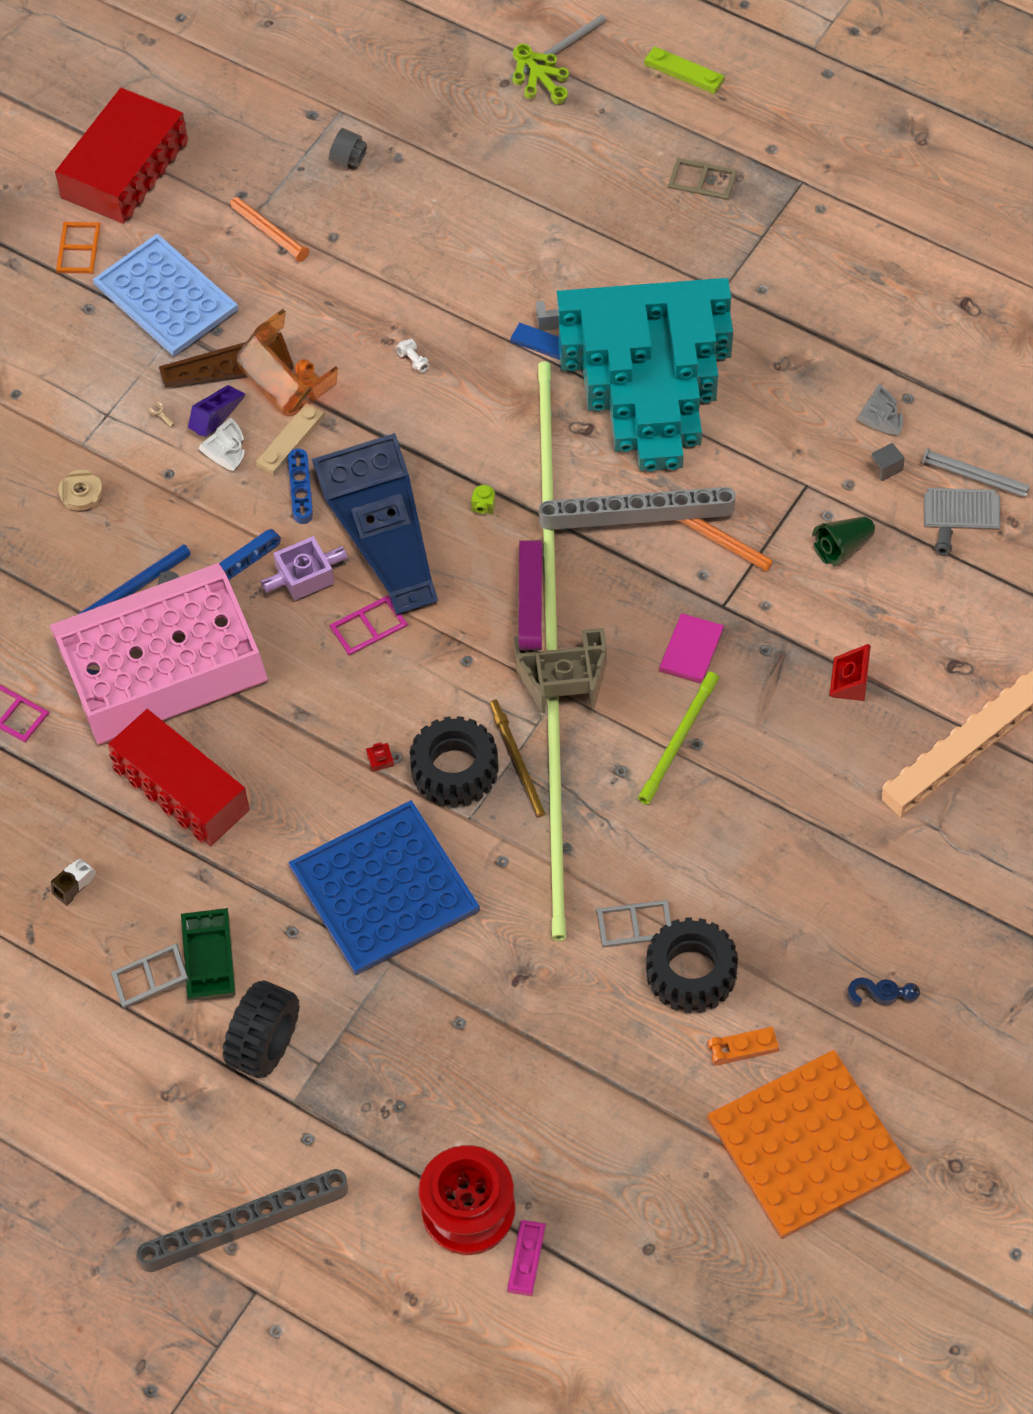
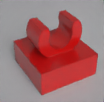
(380, 756)

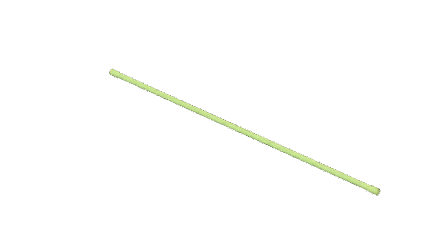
(558, 919)

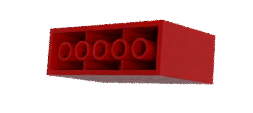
(121, 155)

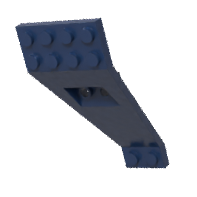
(367, 483)

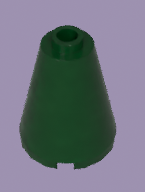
(841, 538)

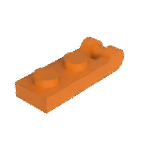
(743, 1045)

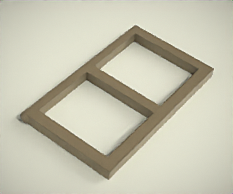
(705, 167)

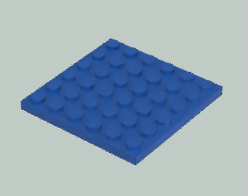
(383, 887)

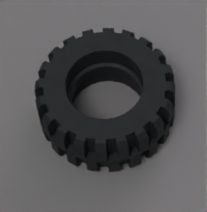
(451, 736)
(691, 937)
(261, 1029)

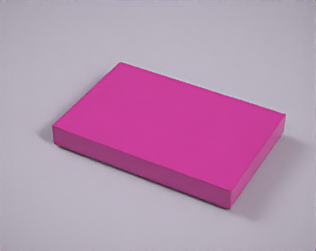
(691, 648)

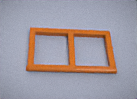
(59, 269)

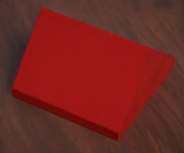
(850, 674)

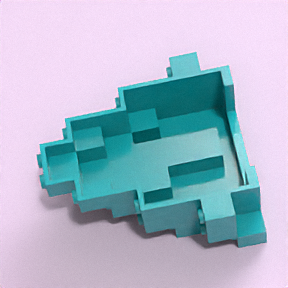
(648, 359)

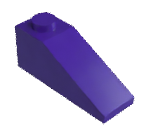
(214, 410)

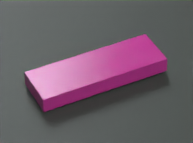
(526, 1258)

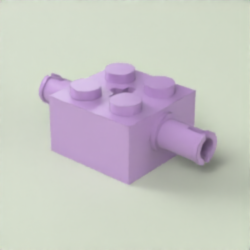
(303, 568)

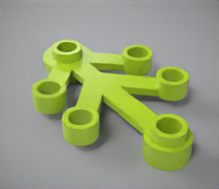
(539, 71)

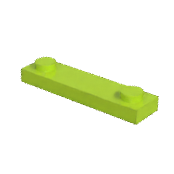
(684, 70)

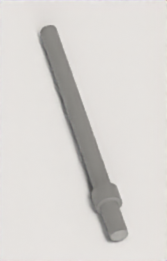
(569, 40)

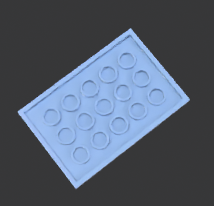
(165, 294)

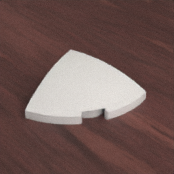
(225, 445)

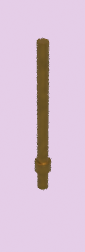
(502, 722)

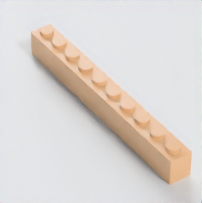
(960, 747)

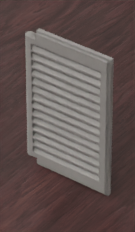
(962, 508)

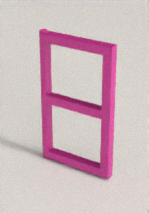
(360, 613)
(44, 713)

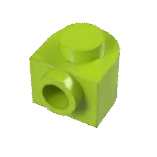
(483, 500)

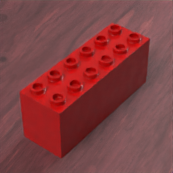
(178, 777)

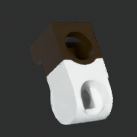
(72, 880)

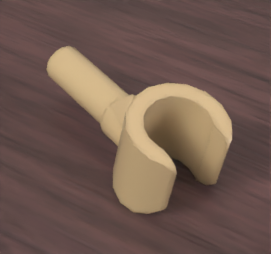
(161, 414)

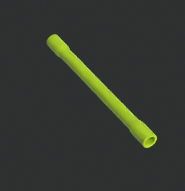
(652, 785)

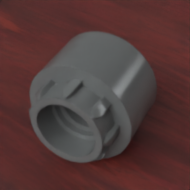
(347, 149)

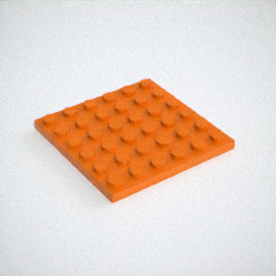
(808, 1143)

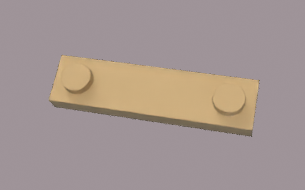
(290, 438)

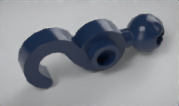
(884, 992)

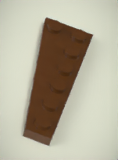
(215, 365)

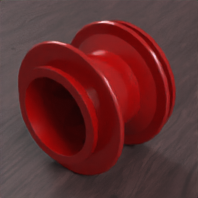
(461, 1227)

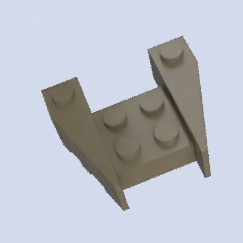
(564, 670)

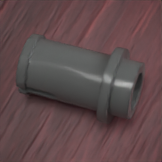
(944, 544)

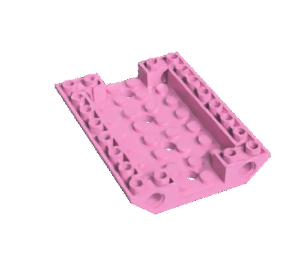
(169, 674)

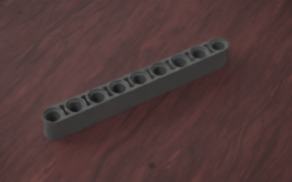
(235, 1230)

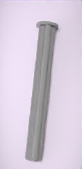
(975, 473)

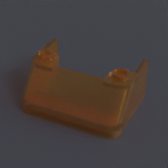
(273, 377)

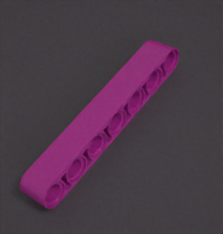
(530, 594)

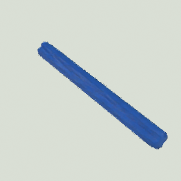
(143, 577)

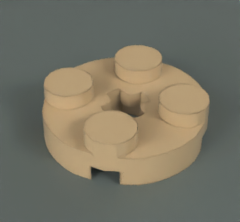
(84, 500)

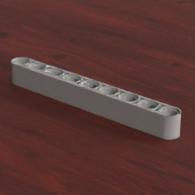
(637, 508)

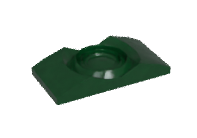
(208, 954)

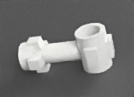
(408, 348)

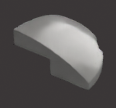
(881, 412)

